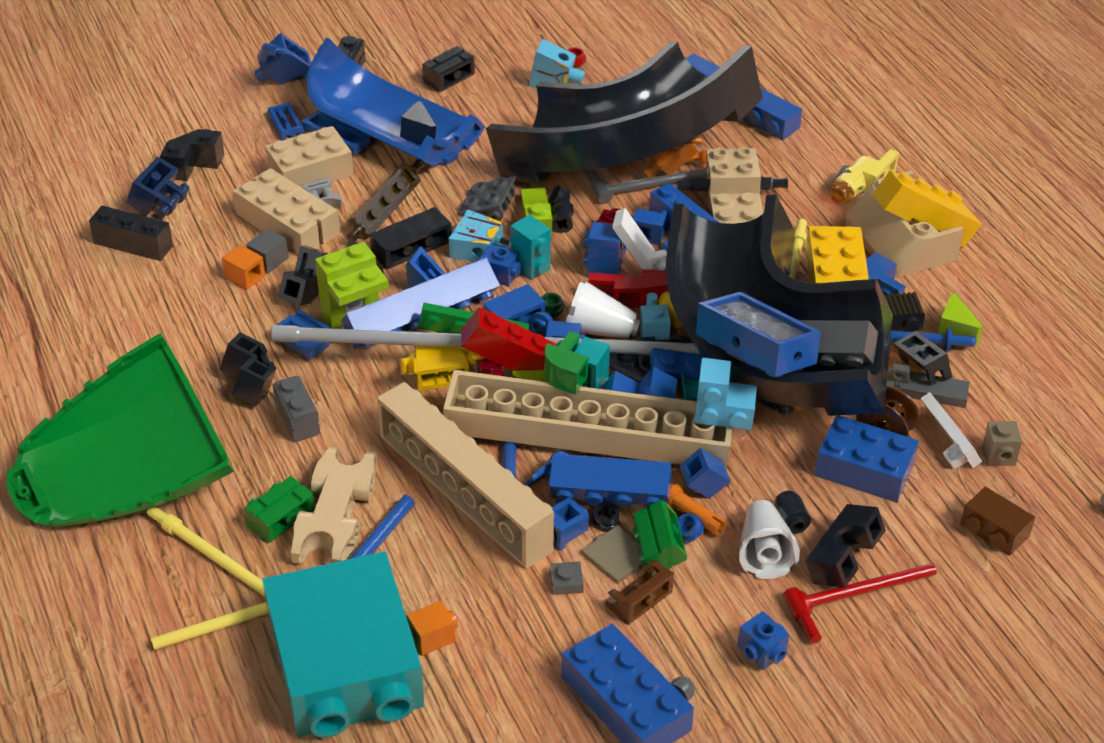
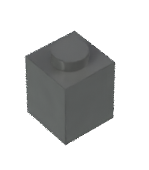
(271, 247)

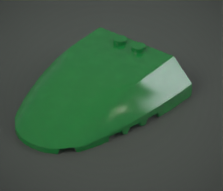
(119, 445)

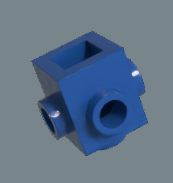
(763, 640)

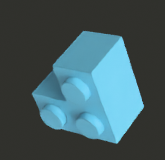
(722, 401)

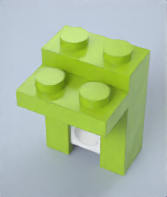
(348, 282)

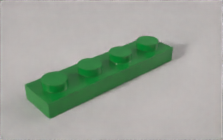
(447, 319)

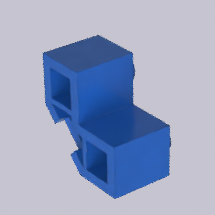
(653, 384)

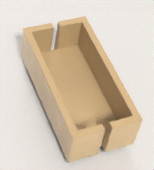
(286, 210)

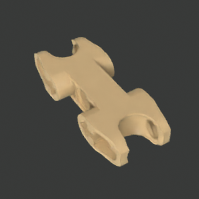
(331, 522)

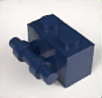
(152, 187)

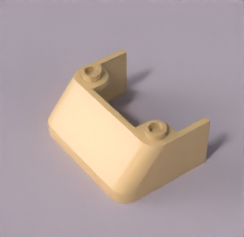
(907, 245)

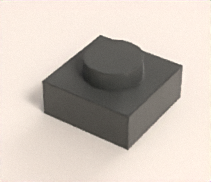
(566, 578)

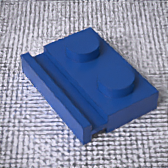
(305, 348)

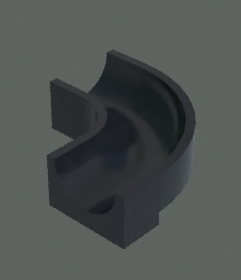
(625, 117)
(755, 258)

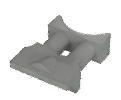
(324, 187)

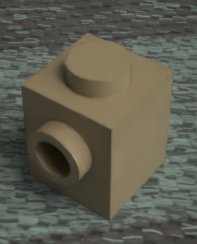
(1002, 443)

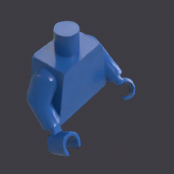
(282, 60)

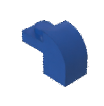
(884, 271)

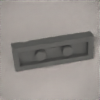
(916, 385)

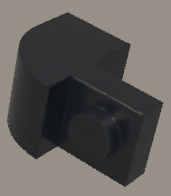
(302, 284)

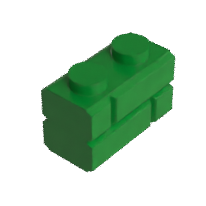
(278, 508)
(659, 535)

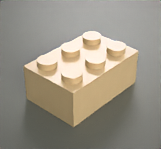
(311, 157)

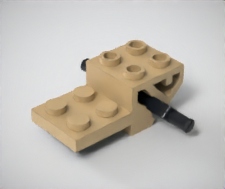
(733, 184)

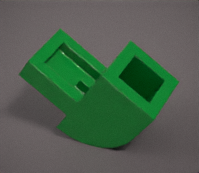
(563, 366)

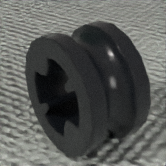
(609, 510)

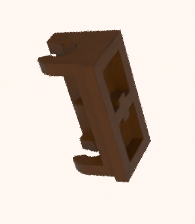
(641, 593)

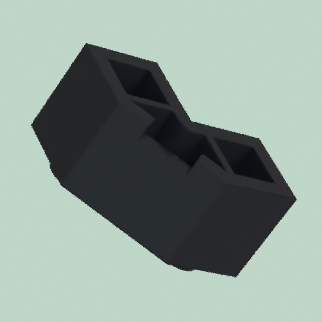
(192, 150)
(248, 364)

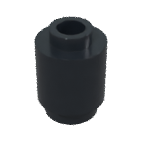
(793, 511)

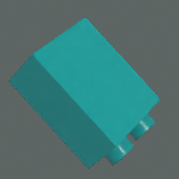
(343, 645)

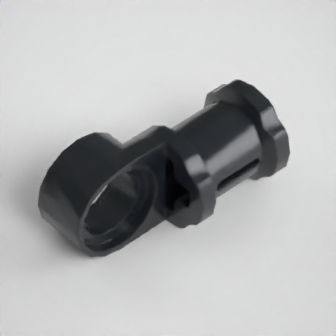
(561, 209)

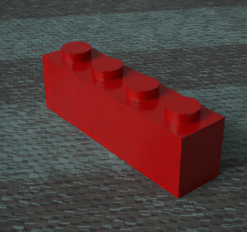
(504, 342)

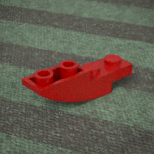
(631, 289)

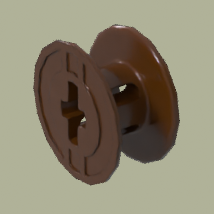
(899, 416)

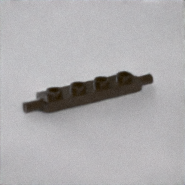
(385, 200)

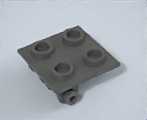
(490, 196)

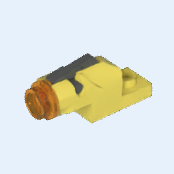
(860, 175)

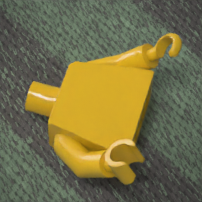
(436, 365)

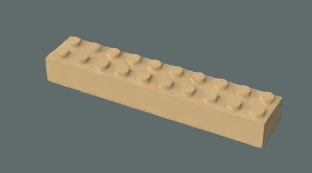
(584, 422)

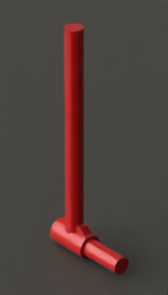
(802, 604)

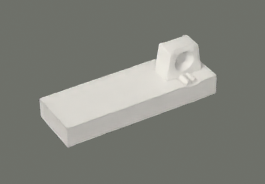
(637, 242)
(961, 450)

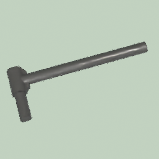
(605, 191)

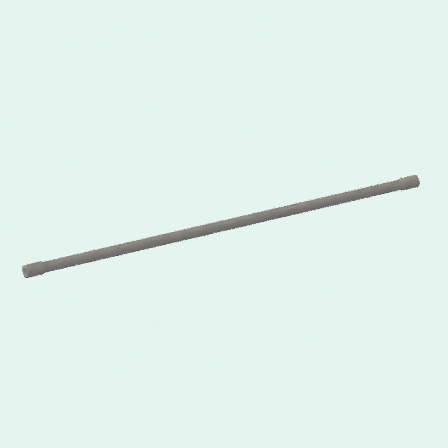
(290, 333)

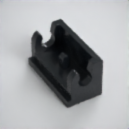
(925, 355)

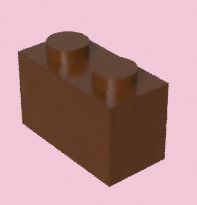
(997, 520)

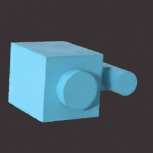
(654, 319)

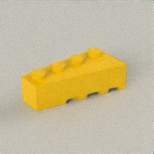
(925, 203)

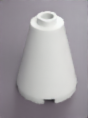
(601, 313)
(767, 542)

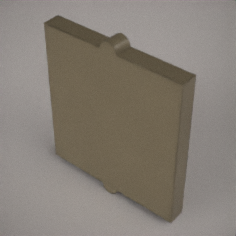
(615, 554)

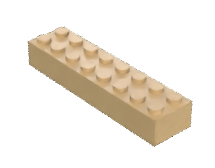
(466, 475)

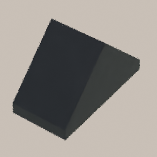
(417, 124)

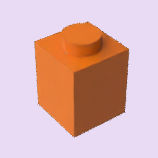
(243, 267)
(432, 627)

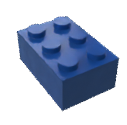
(866, 458)

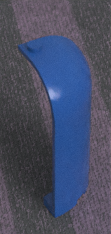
(376, 106)

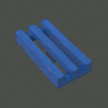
(291, 131)

